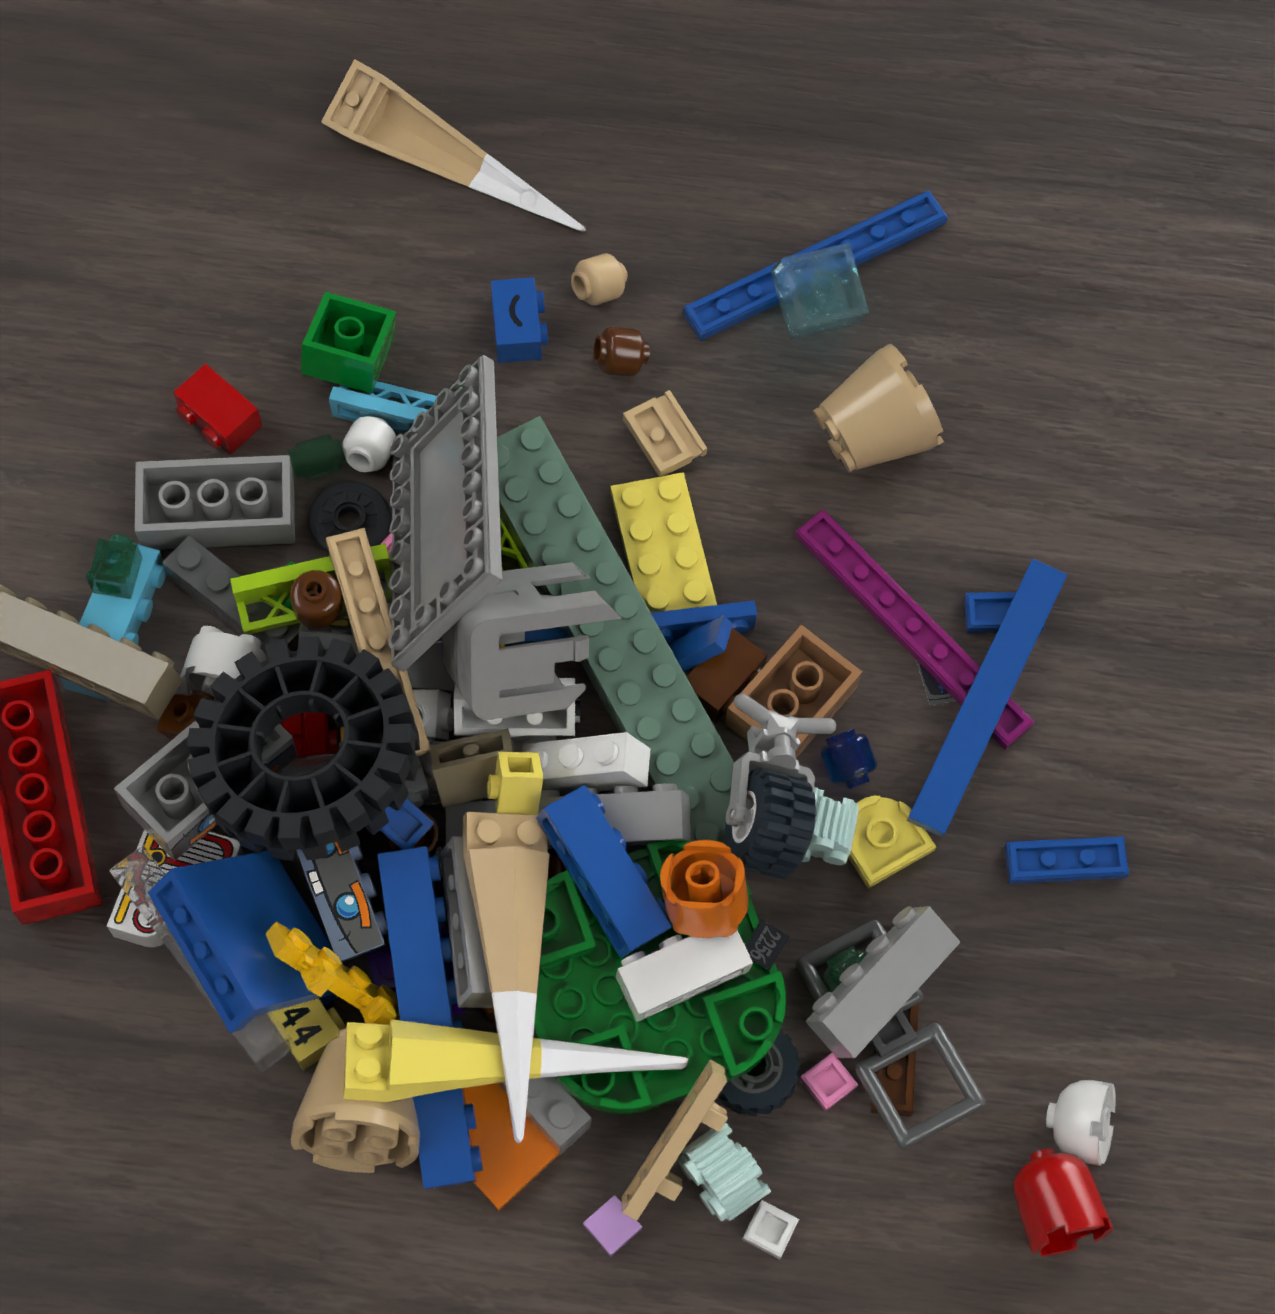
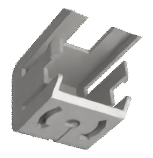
(492, 673)

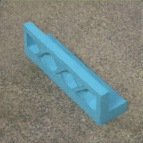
(400, 416)

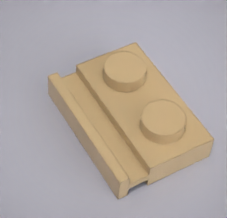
(664, 433)

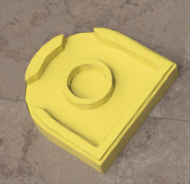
(886, 840)

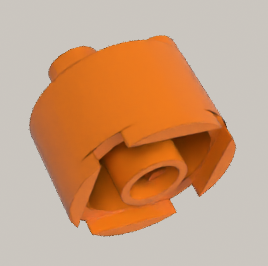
(704, 890)

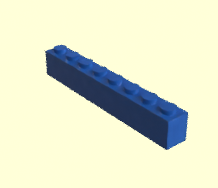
(426, 998)

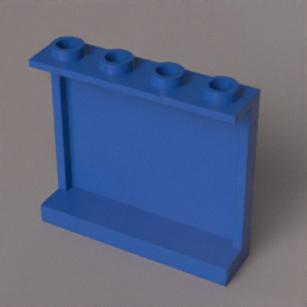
(220, 924)

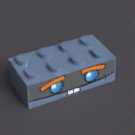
(346, 902)

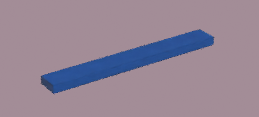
(866, 240)
(986, 698)

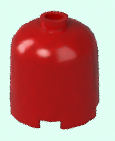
(1059, 1203)

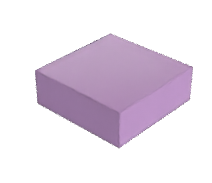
(611, 1226)

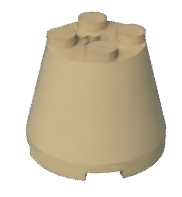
(879, 413)
(352, 1132)

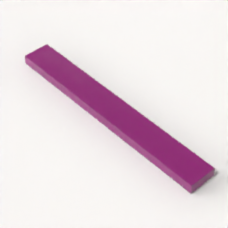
(903, 617)

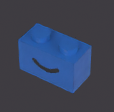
(517, 319)

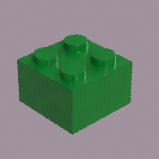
(348, 342)

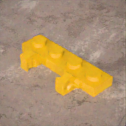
(324, 971)

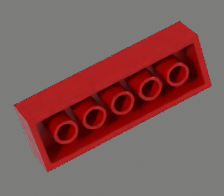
(41, 805)

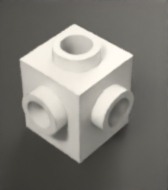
(435, 713)

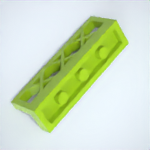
(277, 583)

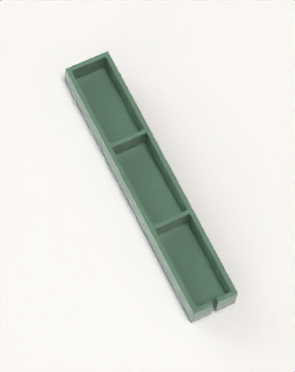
(627, 655)

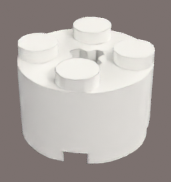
(213, 654)

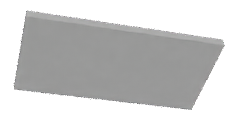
(444, 514)

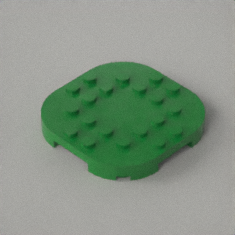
(585, 1004)

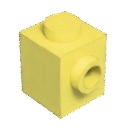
(516, 783)

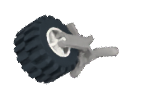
(771, 793)

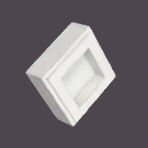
(770, 1229)

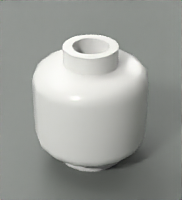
(368, 444)

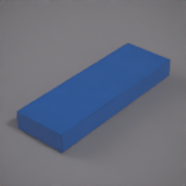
(1066, 860)

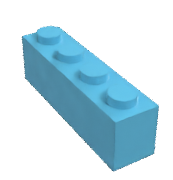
(120, 615)

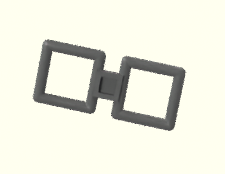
(895, 1042)

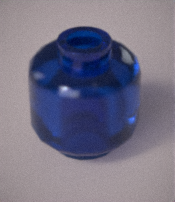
(849, 758)

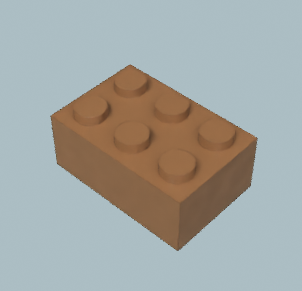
(799, 681)

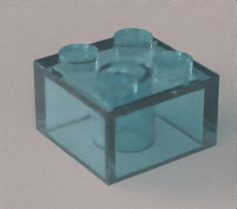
(819, 291)

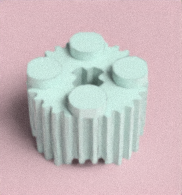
(833, 829)
(724, 1172)

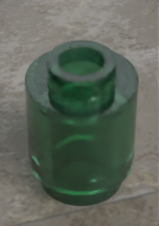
(316, 456)

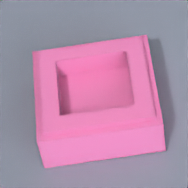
(828, 1081)

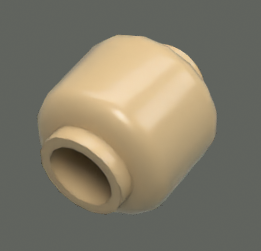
(599, 279)

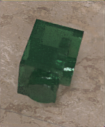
(119, 577)

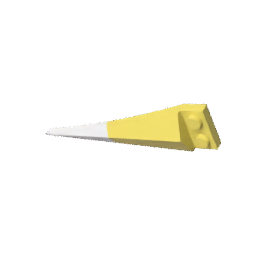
(424, 1059)

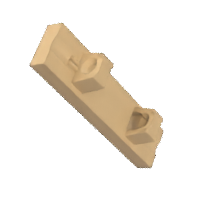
(655, 1172)

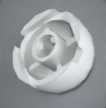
(1083, 1120)

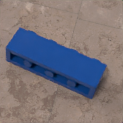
(603, 870)

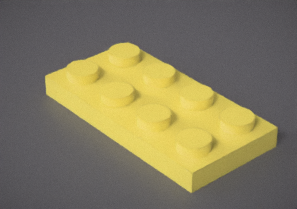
(663, 543)

